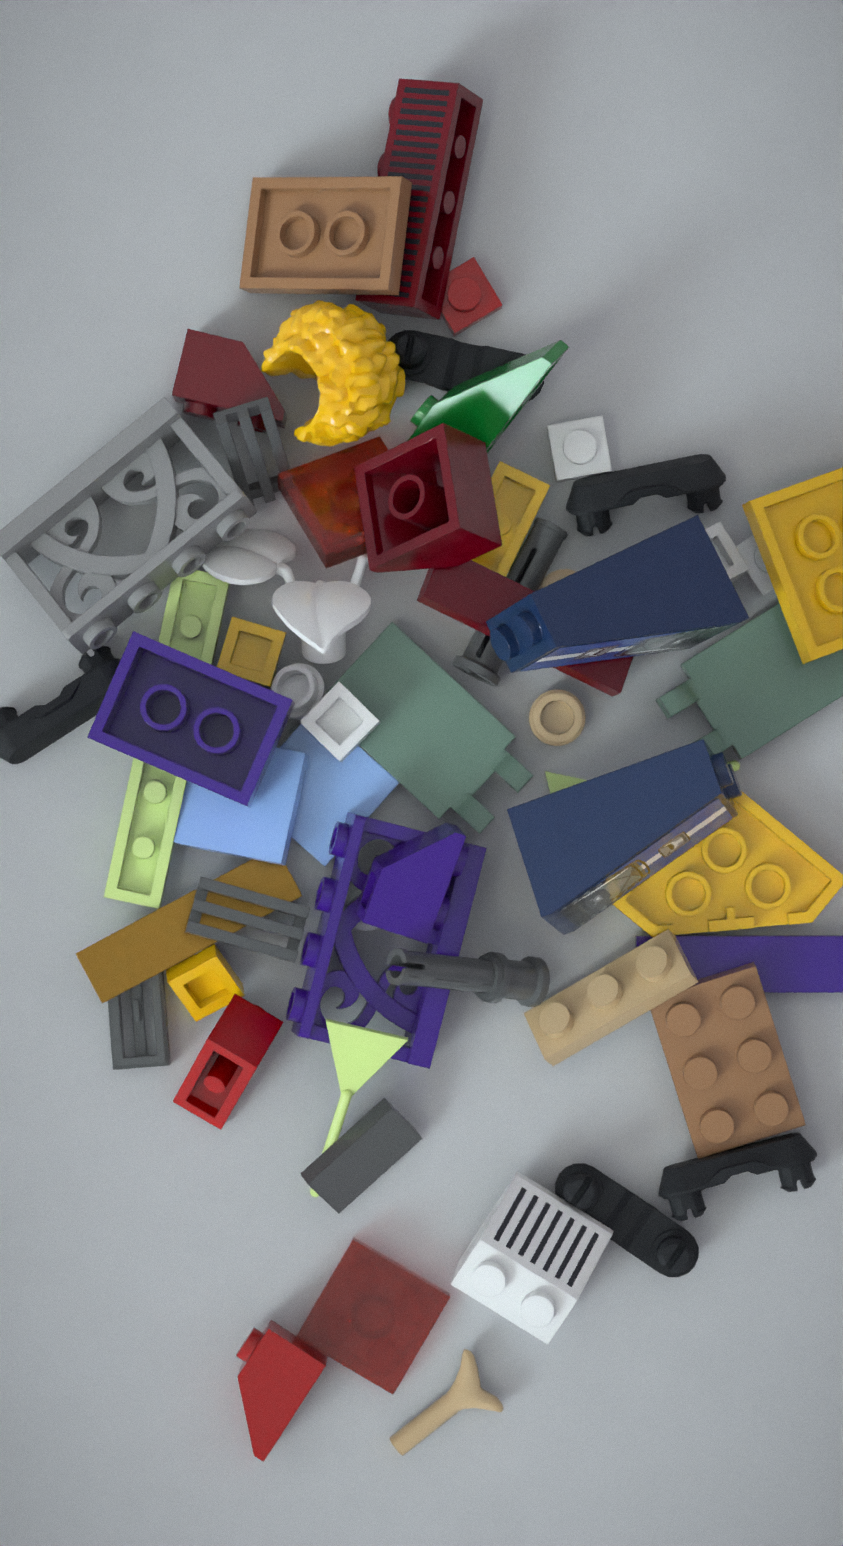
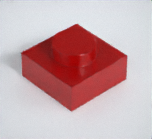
(468, 297)

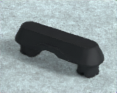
(445, 361)
(691, 475)
(45, 724)
(685, 1180)
(634, 1222)

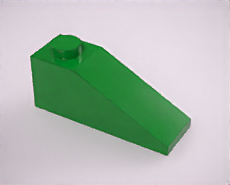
(491, 400)

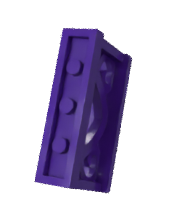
(416, 1012)

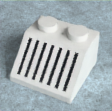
(531, 1257)

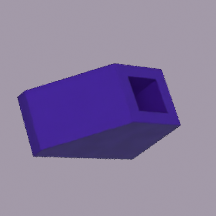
(410, 883)

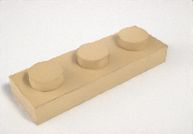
(610, 997)

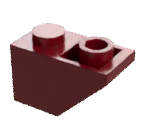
(221, 375)

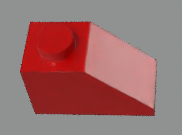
(227, 1061)
(274, 1382)

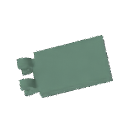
(755, 685)
(430, 728)

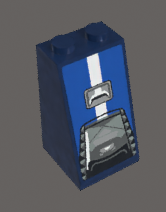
(633, 603)
(620, 829)

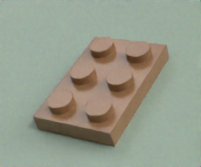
(325, 235)
(727, 1062)

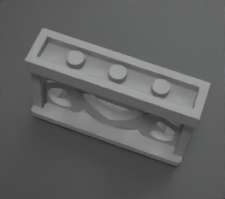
(104, 475)

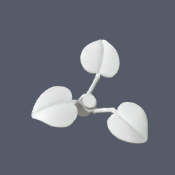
(313, 611)

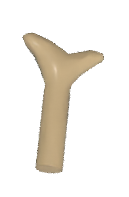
(463, 1394)

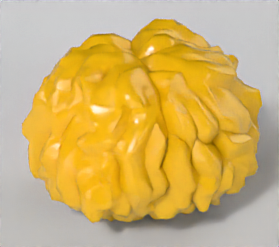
(351, 365)

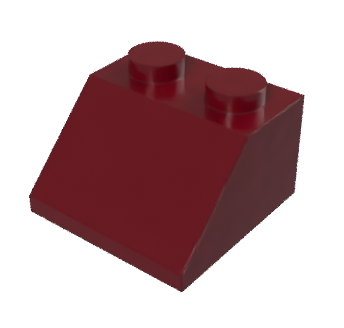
(428, 502)

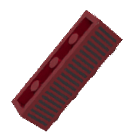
(433, 148)

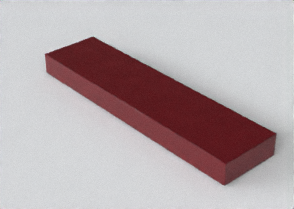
(477, 594)

